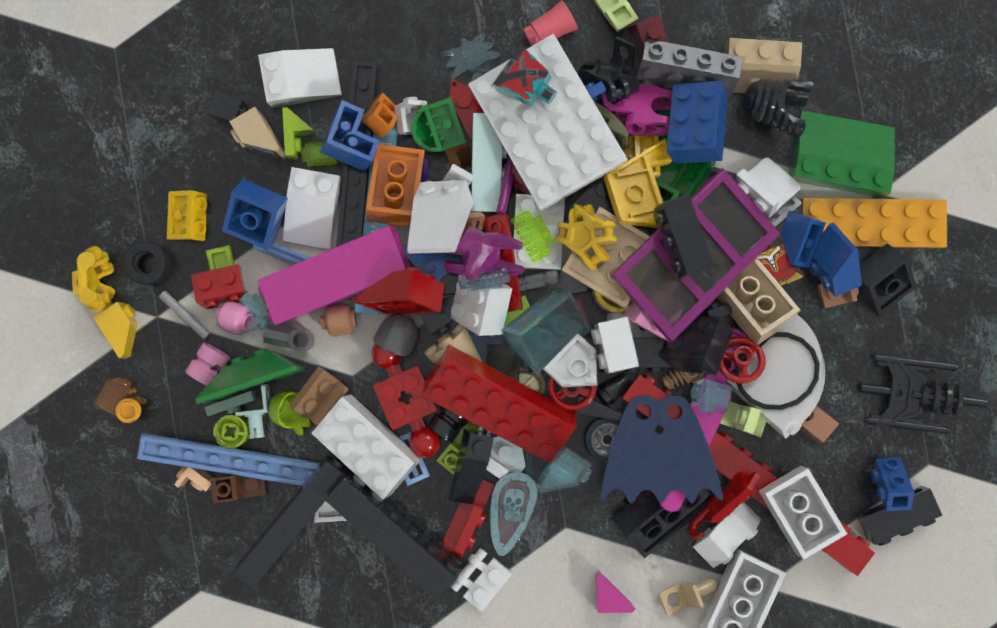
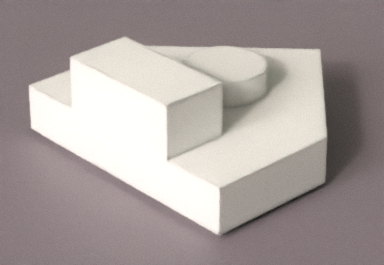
(574, 364)
(505, 458)

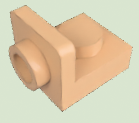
(199, 478)

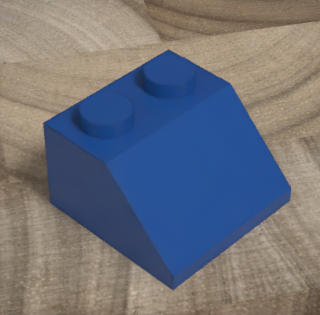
(836, 262)

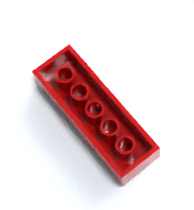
(499, 404)

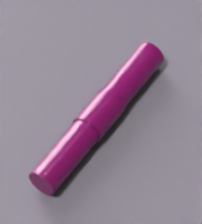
(506, 187)

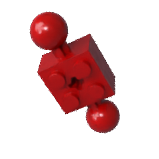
(424, 440)

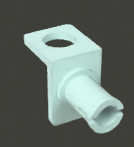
(255, 416)

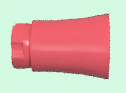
(555, 21)

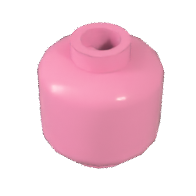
(234, 317)

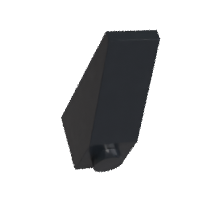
(470, 465)

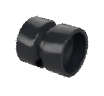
(447, 424)

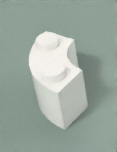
(726, 536)

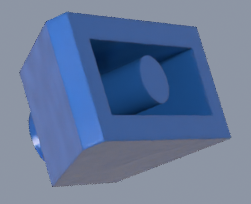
(801, 237)

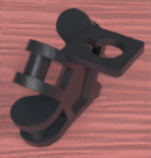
(616, 71)

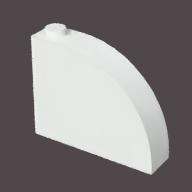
(786, 377)

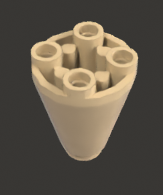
(459, 338)

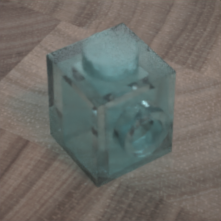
(710, 396)

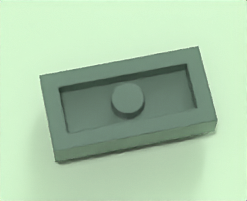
(232, 404)

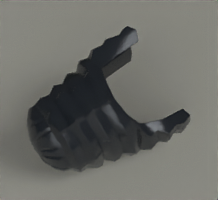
(767, 100)

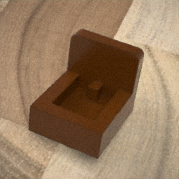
(459, 155)

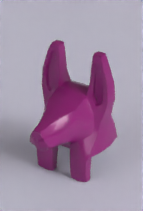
(482, 254)

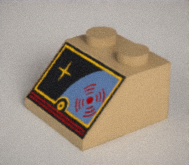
(256, 134)

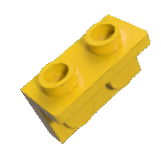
(186, 215)

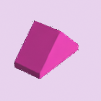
(609, 598)

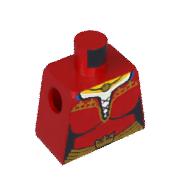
(778, 265)

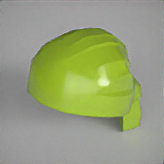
(284, 415)

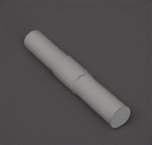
(185, 315)

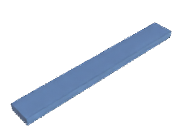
(225, 459)

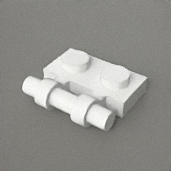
(486, 584)

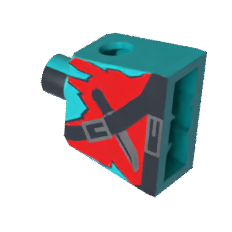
(525, 79)

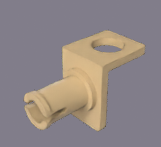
(688, 595)

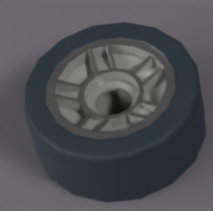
(594, 437)

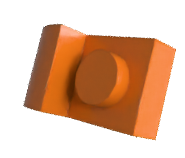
(380, 116)

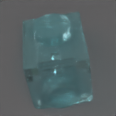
(256, 305)

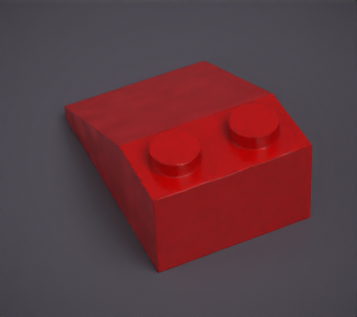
(403, 293)

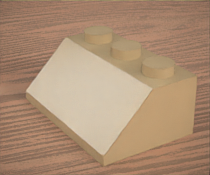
(765, 60)
(758, 302)

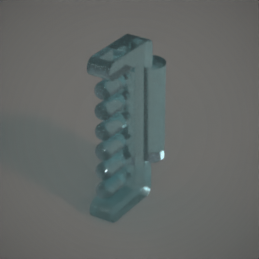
(485, 281)

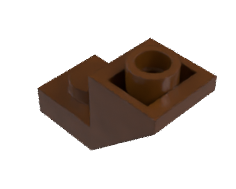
(236, 487)

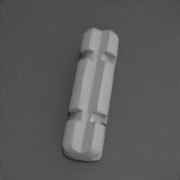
(539, 280)

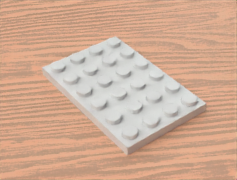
(556, 143)

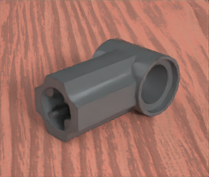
(287, 337)

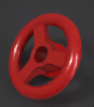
(748, 354)
(556, 397)

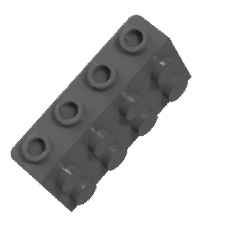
(672, 64)

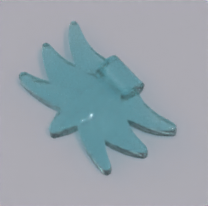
(470, 55)

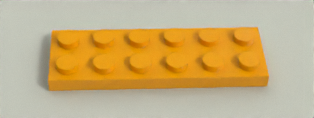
(884, 221)

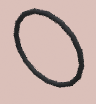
(799, 399)

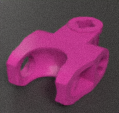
(640, 108)

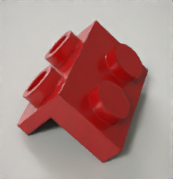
(218, 286)

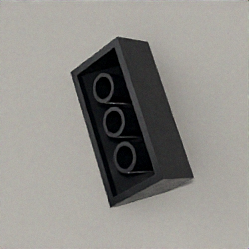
(650, 525)

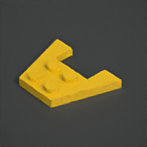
(635, 189)

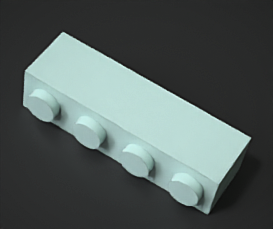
(486, 165)

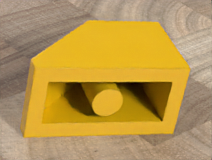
(118, 327)

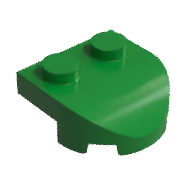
(437, 126)

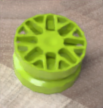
(231, 431)

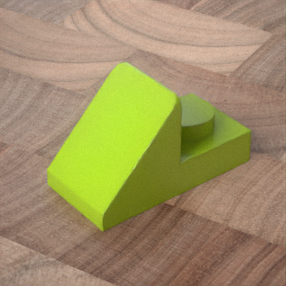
(294, 127)

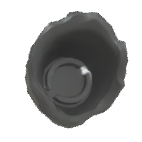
(397, 335)

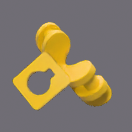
(581, 235)
(92, 266)

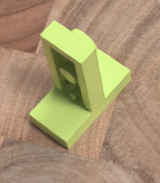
(744, 419)

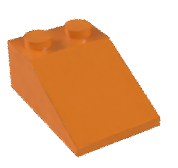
(394, 184)

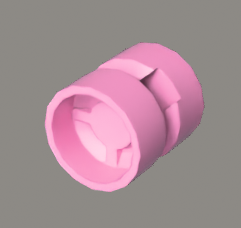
(207, 364)

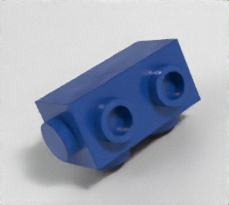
(892, 484)

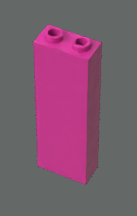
(332, 275)

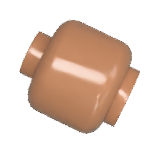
(339, 320)

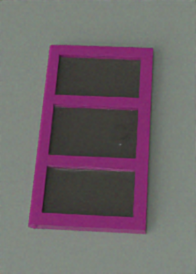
(735, 237)

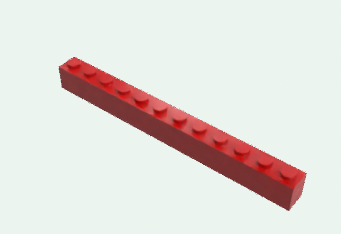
(730, 462)

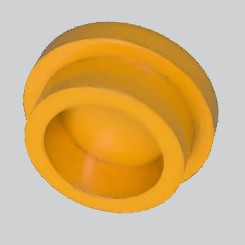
(128, 410)

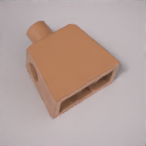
(818, 426)

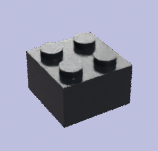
(699, 346)

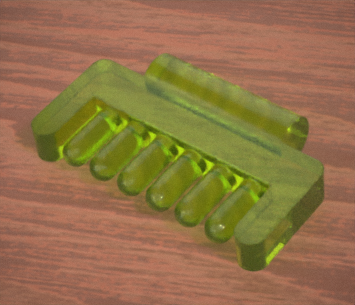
(539, 233)

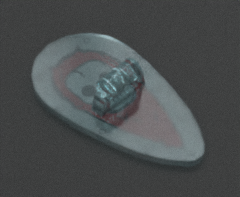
(511, 510)

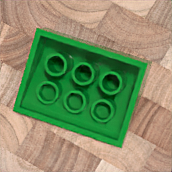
(844, 155)

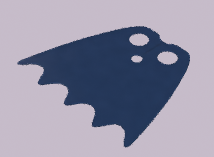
(662, 461)

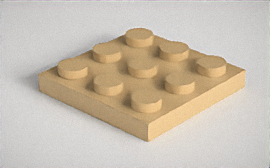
(600, 279)

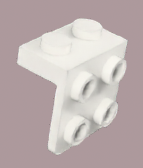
(767, 186)

